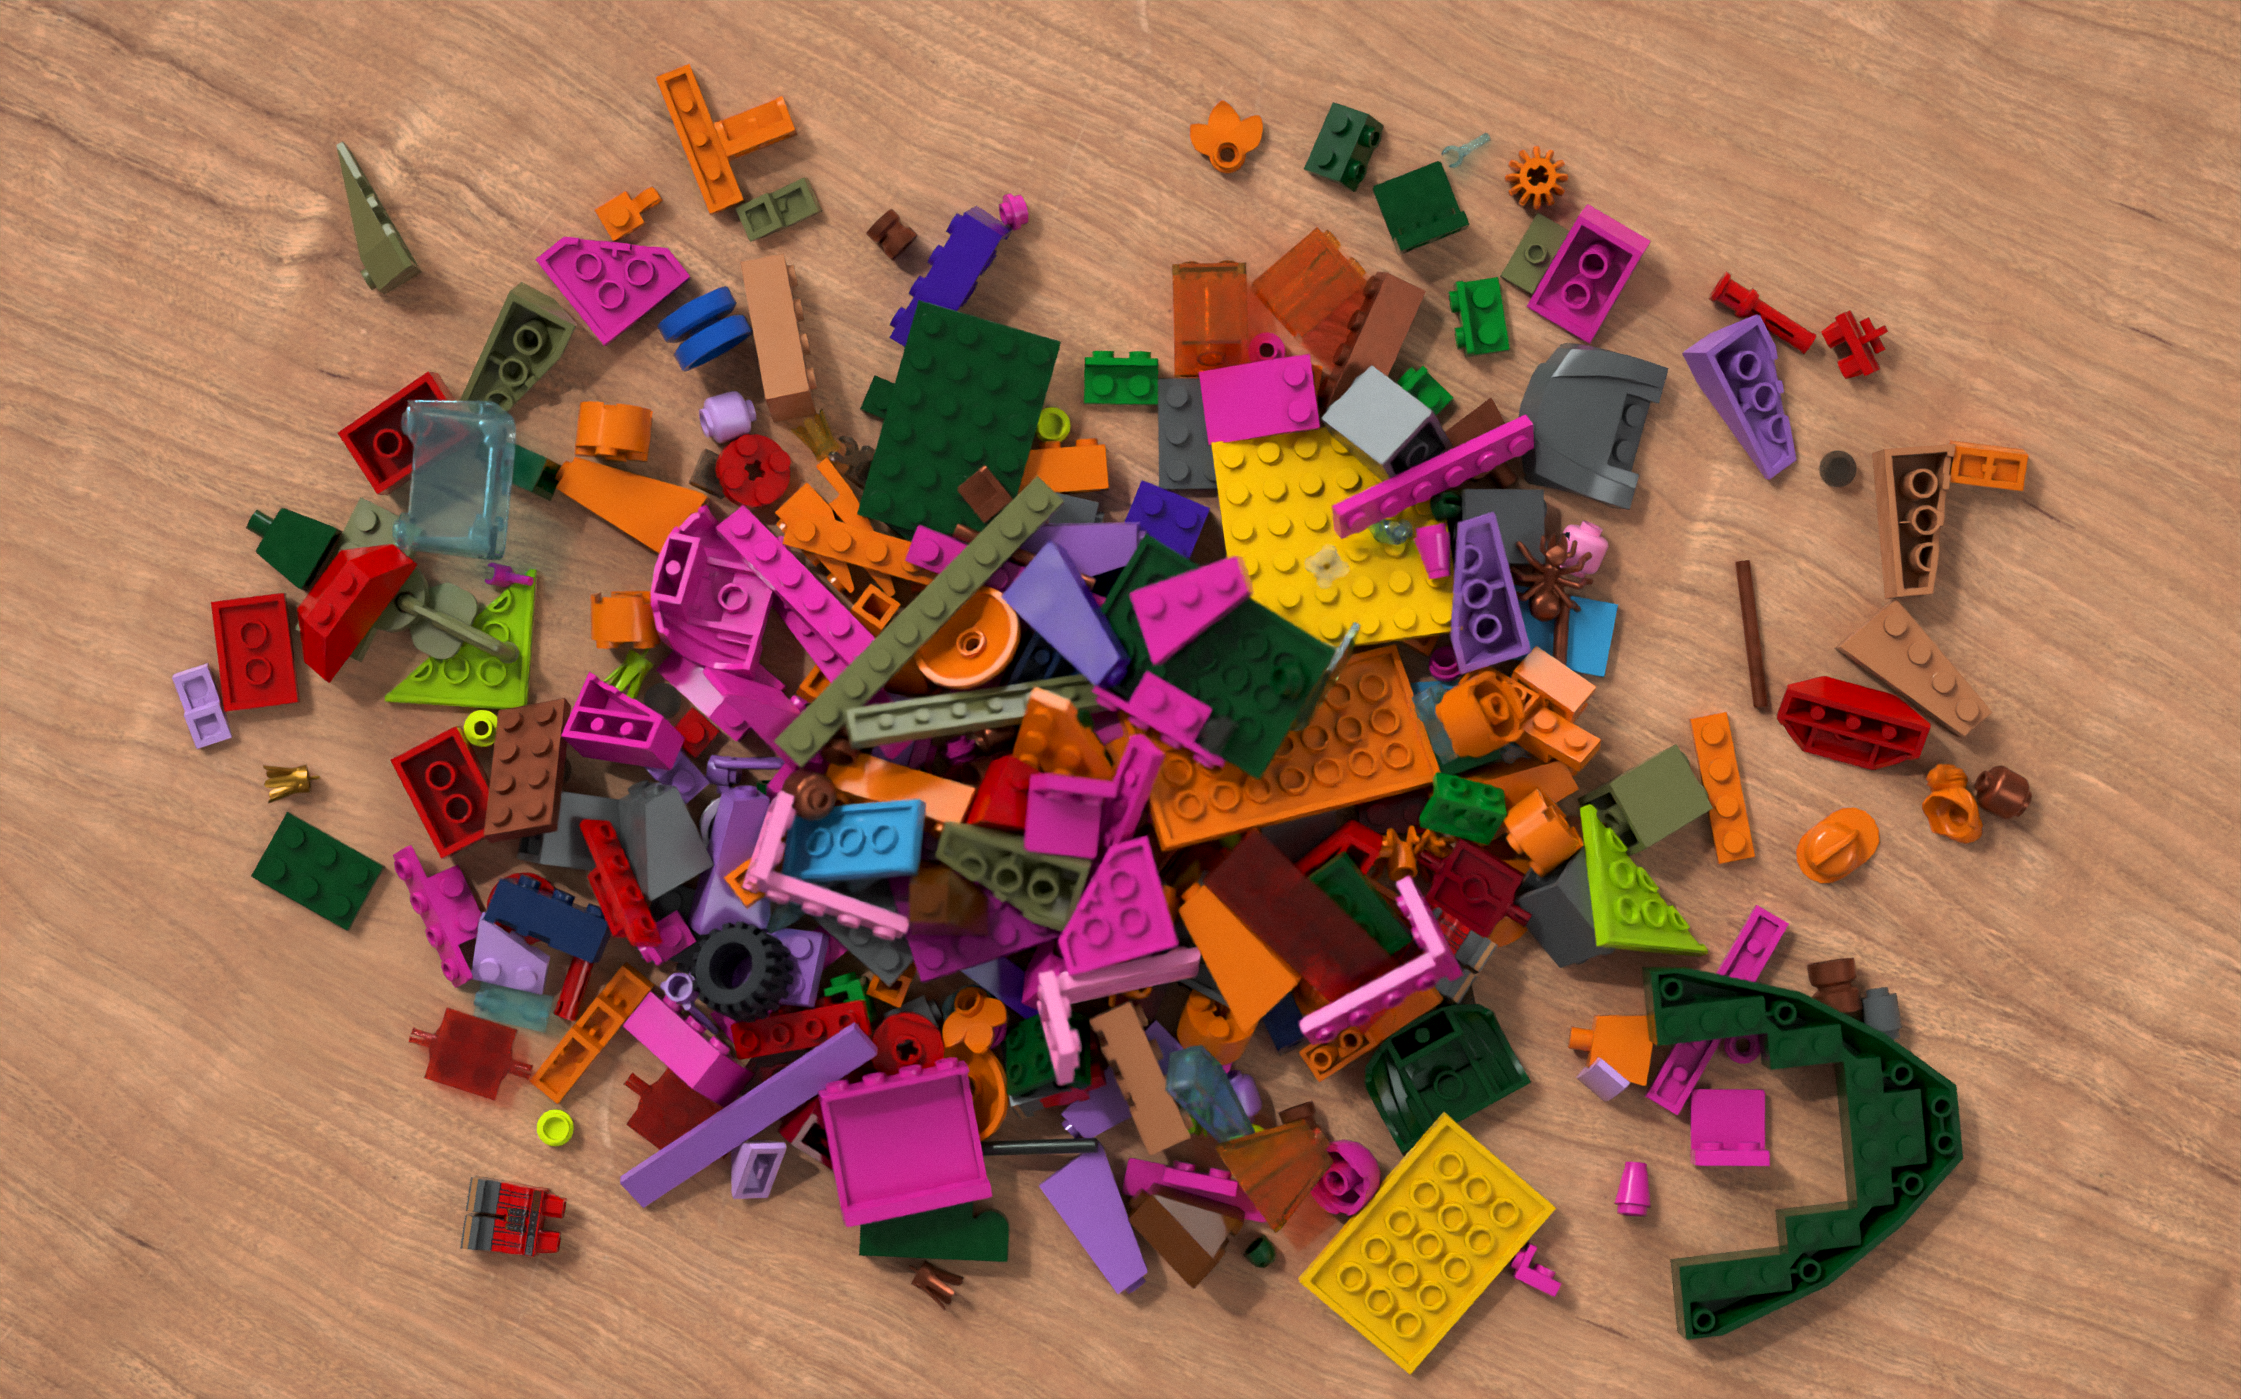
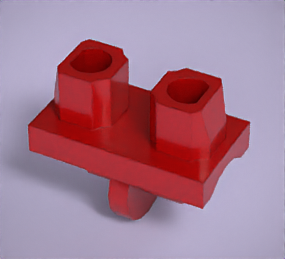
(1862, 359)

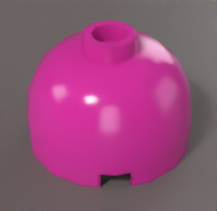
(1349, 1180)

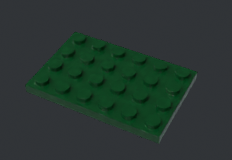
(959, 402)
(1225, 664)

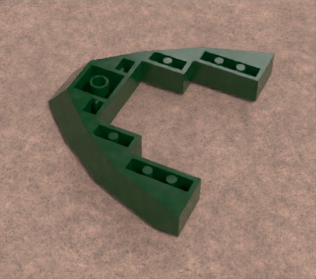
(1894, 1132)

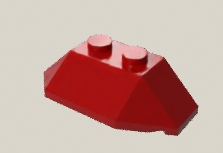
(348, 603)
(1852, 723)

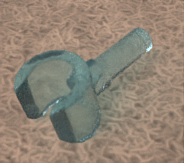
(1466, 149)

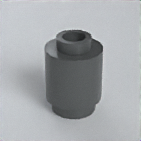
(1882, 1011)

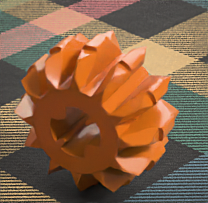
(1541, 190)

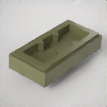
(1534, 253)

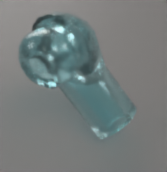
(1391, 531)

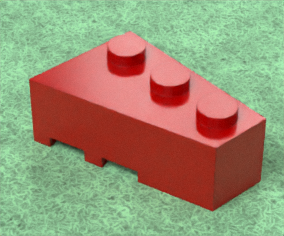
(1003, 796)
(1352, 837)

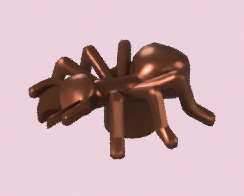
(1547, 579)

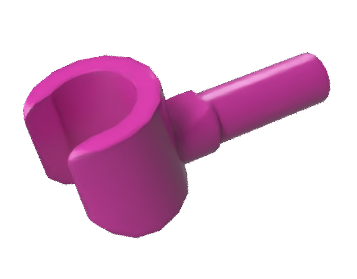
(505, 576)

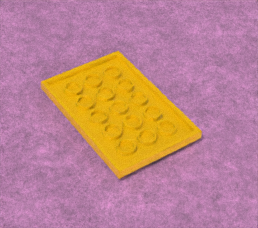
(1427, 1243)

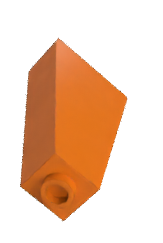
(628, 500)
(1521, 779)
(1240, 961)

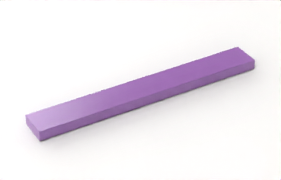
(748, 1115)

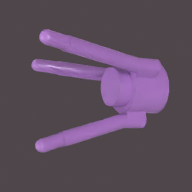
(728, 770)
(680, 990)

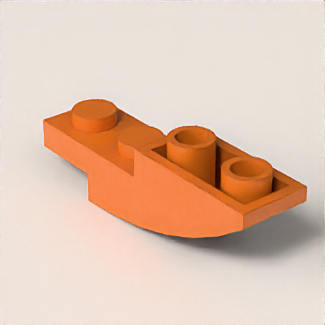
(1544, 731)
(1351, 1043)

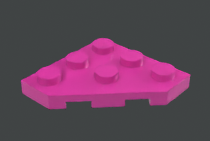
(612, 281)
(1119, 912)

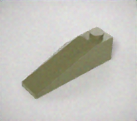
(379, 244)
(520, 348)
(1035, 882)

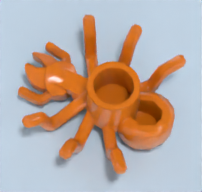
(1402, 855)

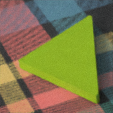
(473, 675)
(1626, 899)

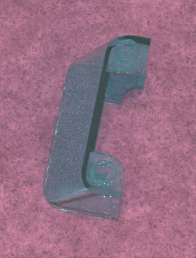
(458, 478)

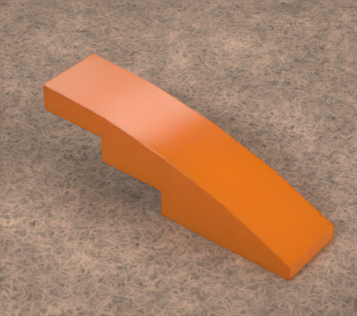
(846, 507)
(592, 1033)

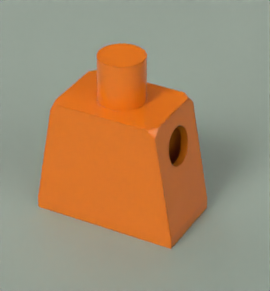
(1618, 1041)

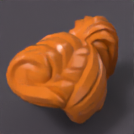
(1951, 806)

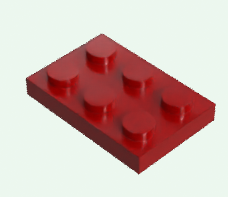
(255, 652)

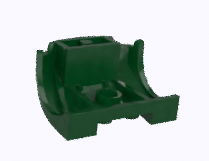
(1440, 1064)

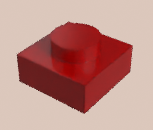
(697, 732)

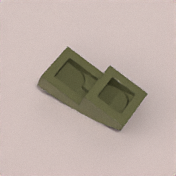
(778, 209)

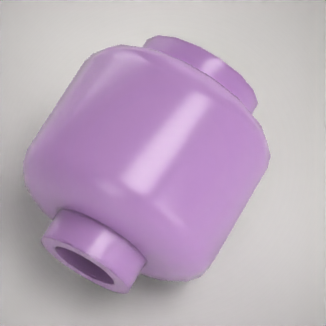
(727, 416)

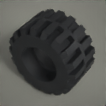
(719, 960)

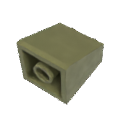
(1650, 800)

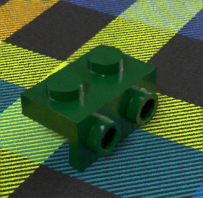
(1344, 146)

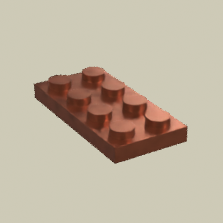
(527, 771)

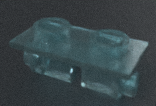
(1425, 705)
(513, 1006)

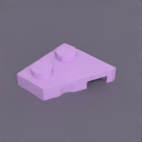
(508, 960)

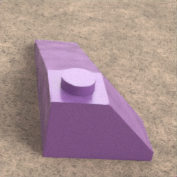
(1742, 383)
(1484, 599)

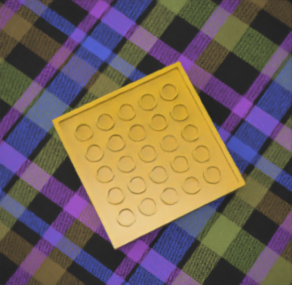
(1279, 512)

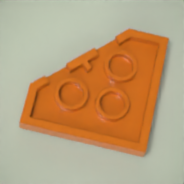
(1057, 742)

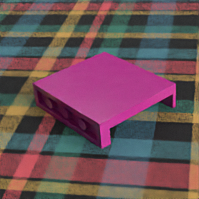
(904, 1142)

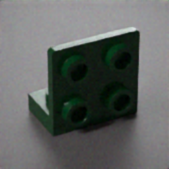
(1419, 208)
(1030, 1060)

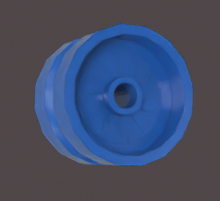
(703, 325)

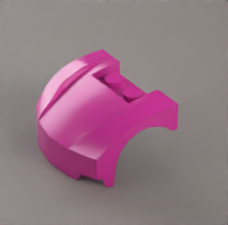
(709, 599)

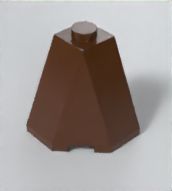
(946, 902)
(1185, 1228)

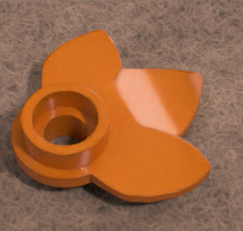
(1226, 132)
(973, 1020)

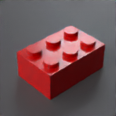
(378, 436)
(446, 790)

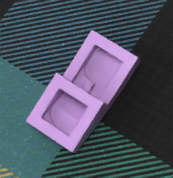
(202, 706)
(1602, 1080)

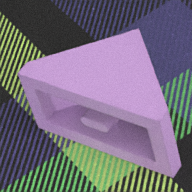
(755, 1168)

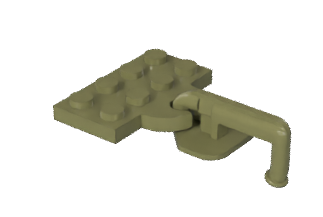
(436, 616)

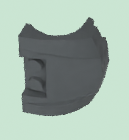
(1589, 421)

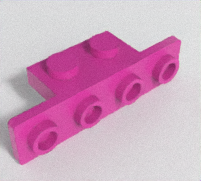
(1167, 710)
(446, 910)
(1182, 1176)

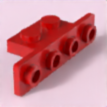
(617, 887)
(798, 1027)

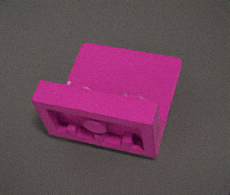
(1065, 814)
(1728, 1127)

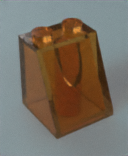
(1309, 284)
(1209, 316)

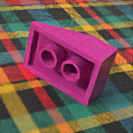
(1588, 273)
(1259, 399)
(697, 689)
(759, 705)

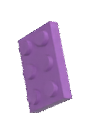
(808, 957)

